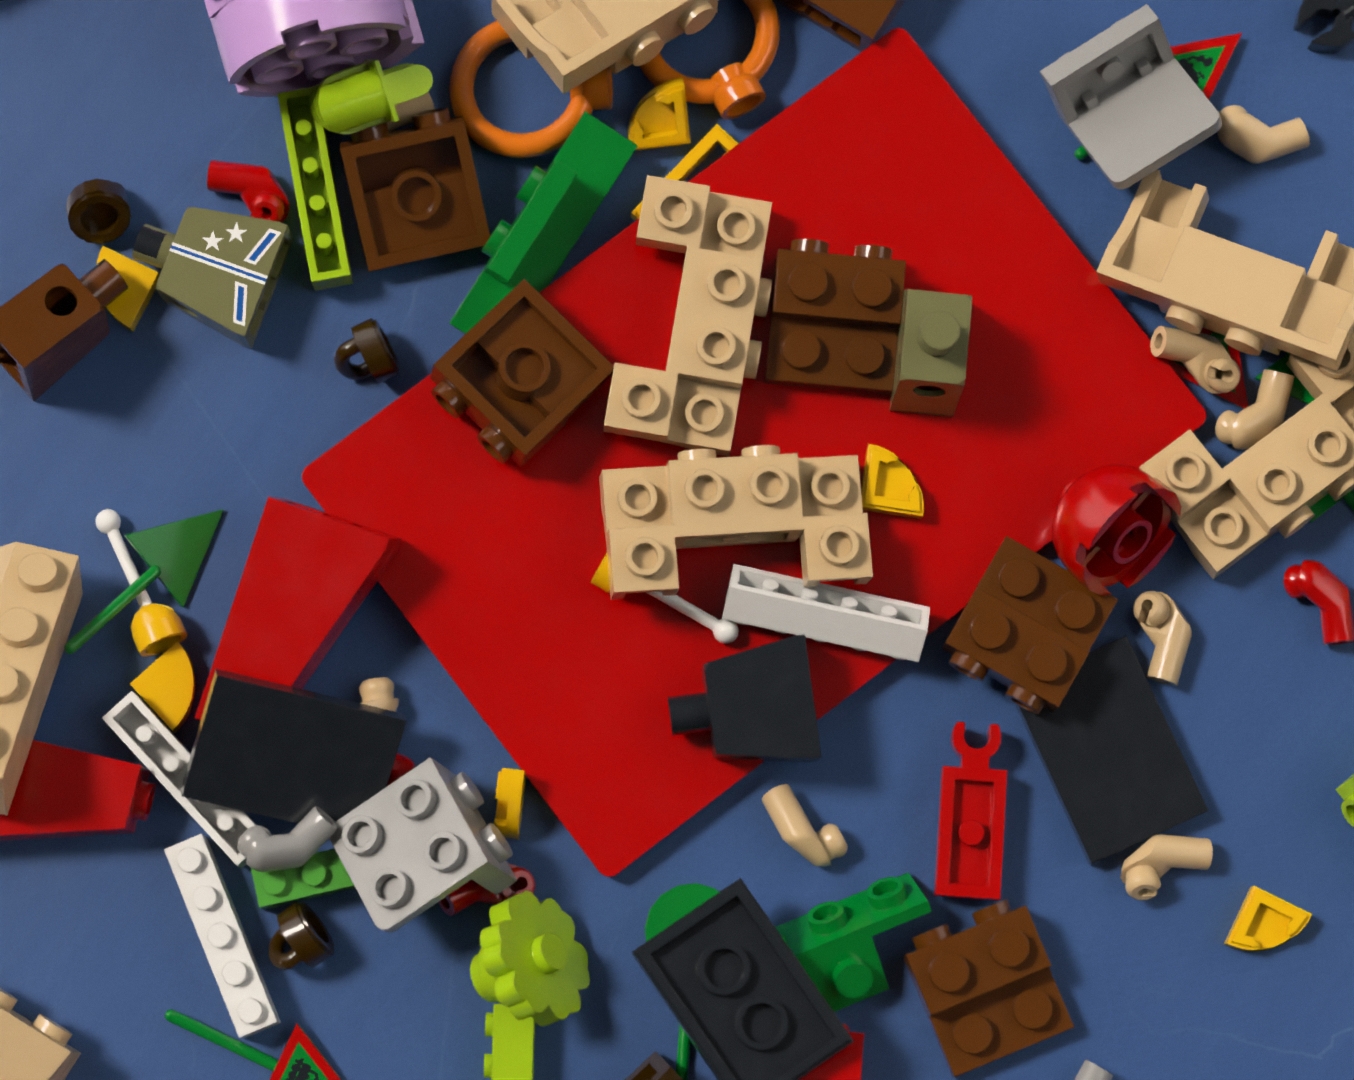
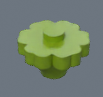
(531, 960)

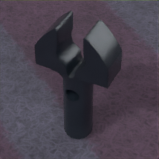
(1341, 31)

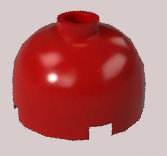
(1113, 526)

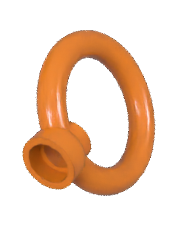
(737, 86)
(588, 96)

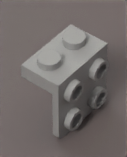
(1130, 99)
(420, 845)

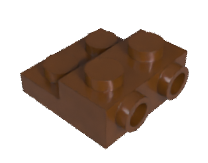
(415, 190)
(835, 318)
(519, 375)
(1027, 627)
(987, 987)

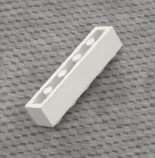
(826, 613)
(168, 763)
(222, 936)

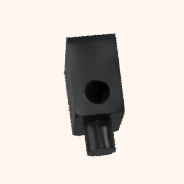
(754, 705)

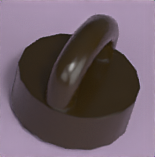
(98, 211)
(375, 350)
(305, 935)

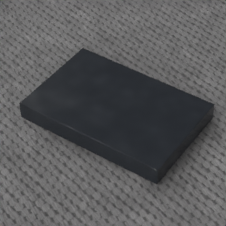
(288, 749)
(1113, 756)
(741, 991)

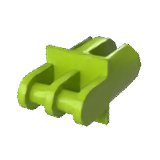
(366, 95)

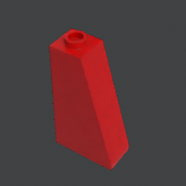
(298, 592)
(76, 795)

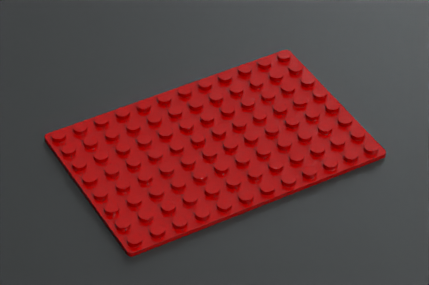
(507, 553)

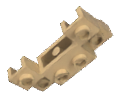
(587, 36)
(1228, 286)
(710, 340)
(1273, 481)
(734, 503)

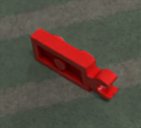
(971, 821)

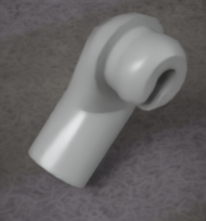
(289, 850)

